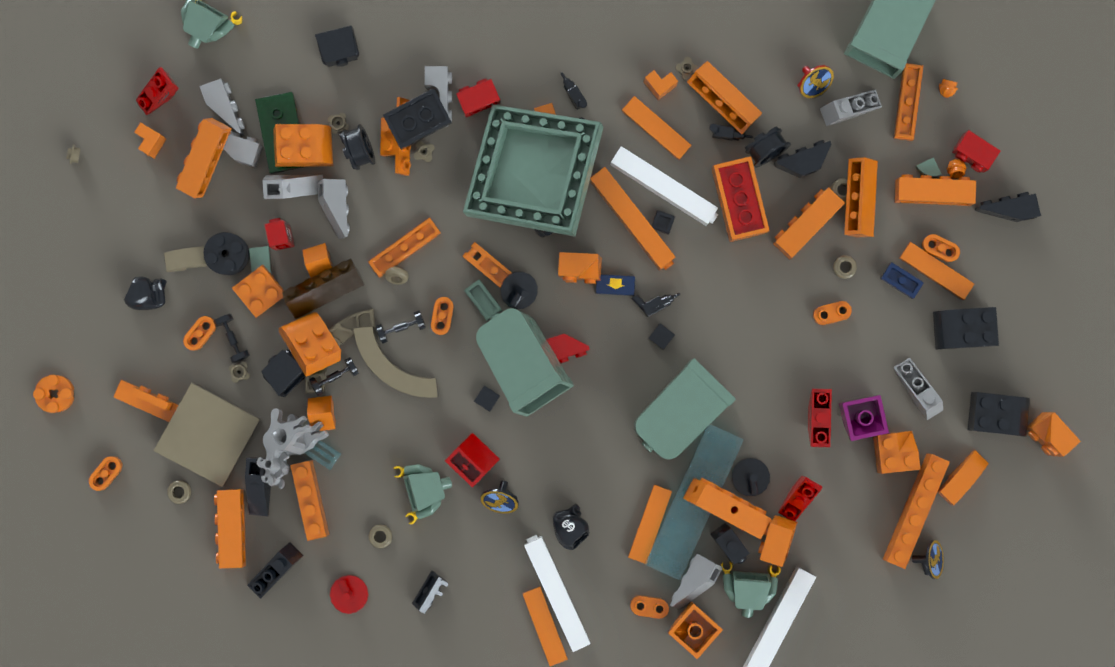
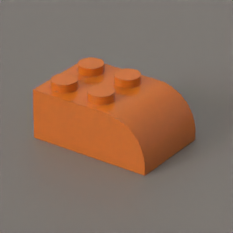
(303, 145)
(311, 343)

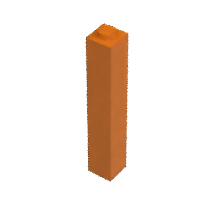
(632, 219)

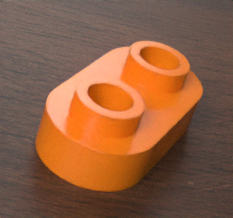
(940, 248)
(832, 312)
(442, 316)
(198, 331)
(106, 473)
(649, 608)

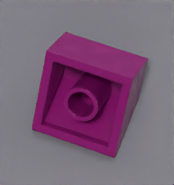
(864, 417)

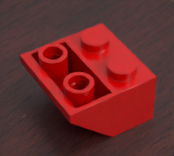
(472, 459)

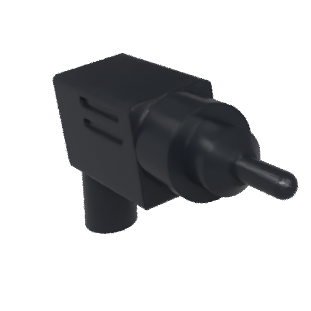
(574, 93)
(727, 133)
(654, 305)

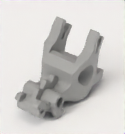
(286, 440)

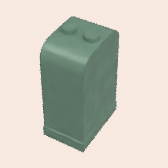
(889, 34)
(522, 361)
(682, 411)

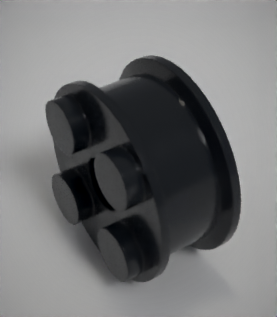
(767, 146)
(357, 147)
(215, 252)

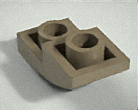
(184, 258)

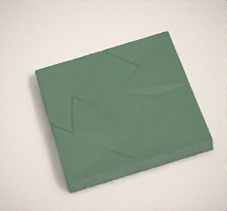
(533, 169)

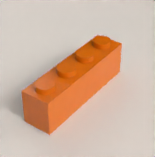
(724, 97)
(203, 157)
(935, 191)
(861, 197)
(809, 222)
(309, 500)
(231, 528)

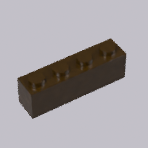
(323, 288)

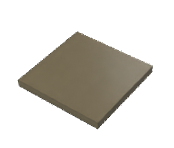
(206, 434)

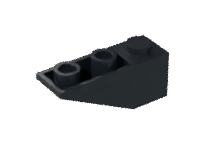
(1015, 209)
(257, 491)
(275, 569)

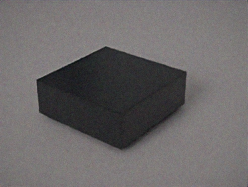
(663, 222)
(661, 336)
(487, 398)

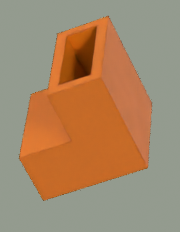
(658, 86)
(152, 140)
(317, 259)
(321, 410)

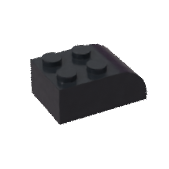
(965, 328)
(998, 414)

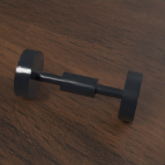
(223, 320)
(400, 327)
(333, 376)

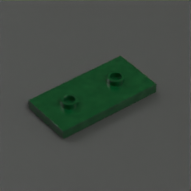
(272, 111)

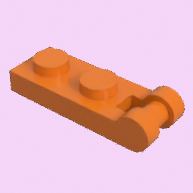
(487, 264)

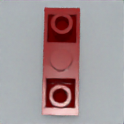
(157, 91)
(566, 346)
(820, 417)
(799, 498)

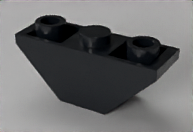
(805, 160)

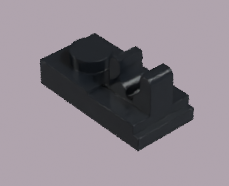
(427, 592)

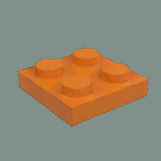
(259, 291)

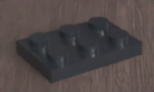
(417, 119)

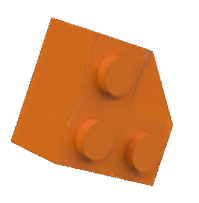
(579, 267)
(1052, 434)
(896, 452)
(778, 540)
(694, 630)

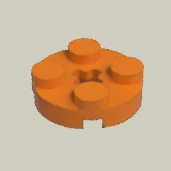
(65, 393)

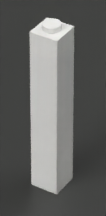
(664, 186)
(556, 593)
(780, 619)

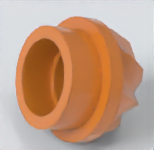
(947, 88)
(956, 168)

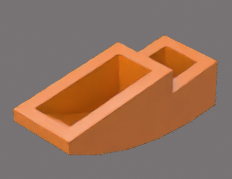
(963, 478)

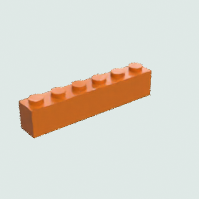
(916, 510)

